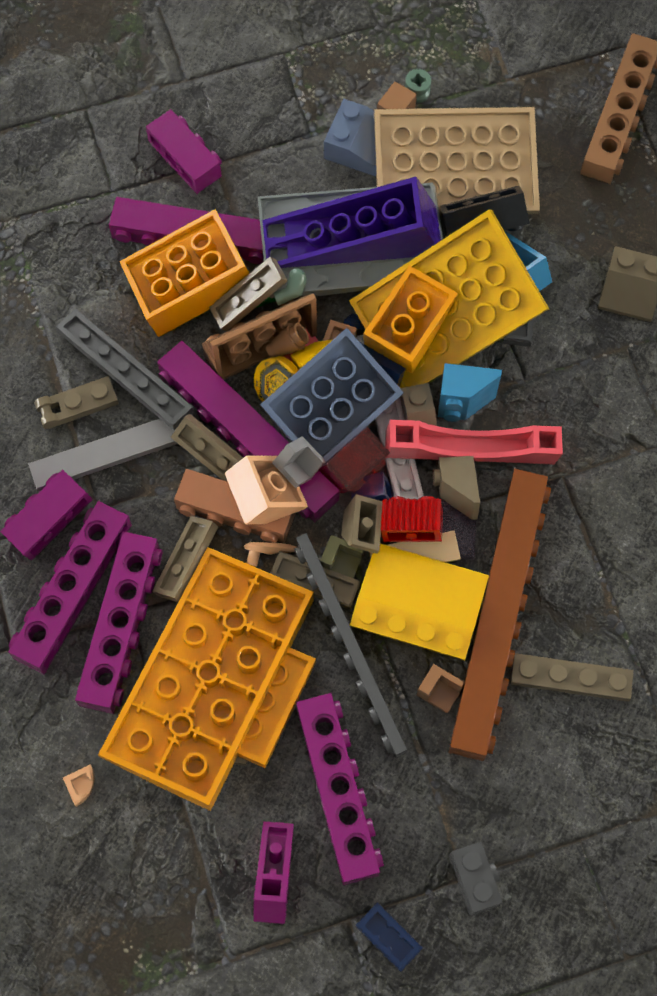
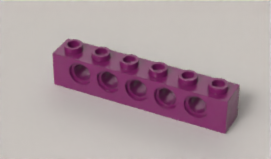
(131, 549)
(41, 654)
(351, 867)

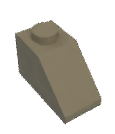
(418, 404)
(458, 484)
(362, 523)

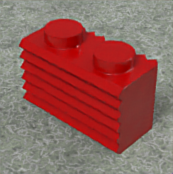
(412, 519)

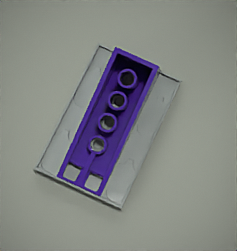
(341, 230)

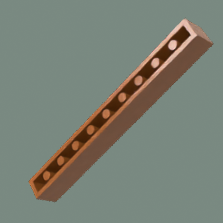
(498, 616)

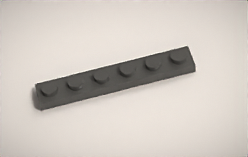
(124, 369)

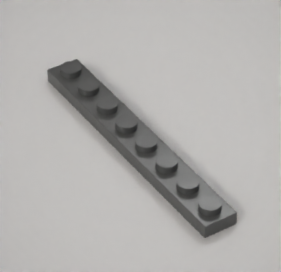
(354, 657)

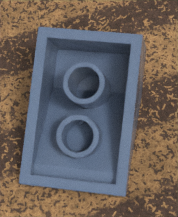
(352, 138)

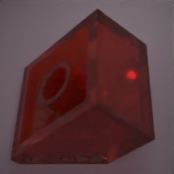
(355, 461)

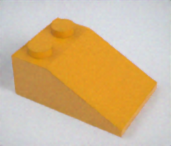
(409, 318)

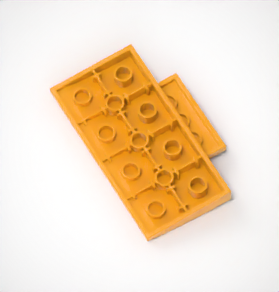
(215, 681)

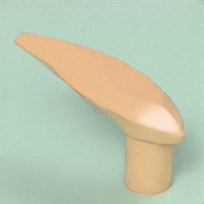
(256, 548)

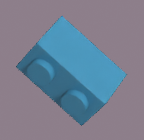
(466, 390)

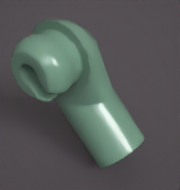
(294, 288)

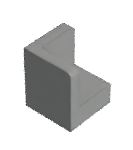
(298, 462)

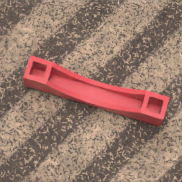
(520, 445)

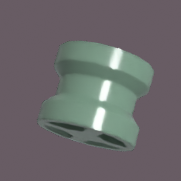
(417, 77)

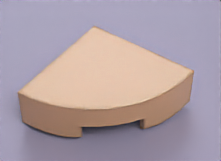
(80, 784)

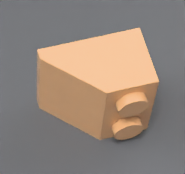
(263, 490)

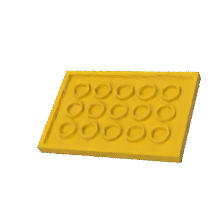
(491, 300)

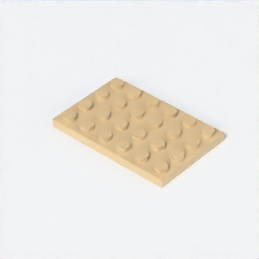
(459, 150)

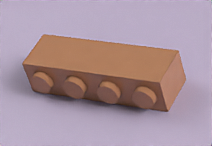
(214, 500)

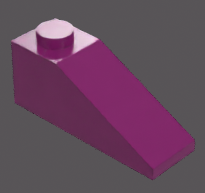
(273, 873)

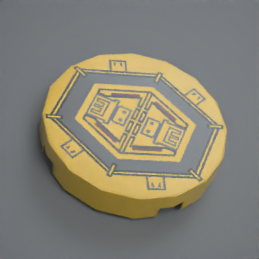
(272, 374)

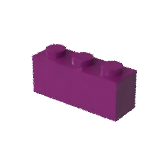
(184, 151)
(45, 514)

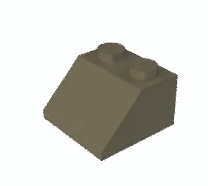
(630, 284)

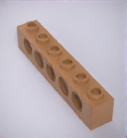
(633, 72)

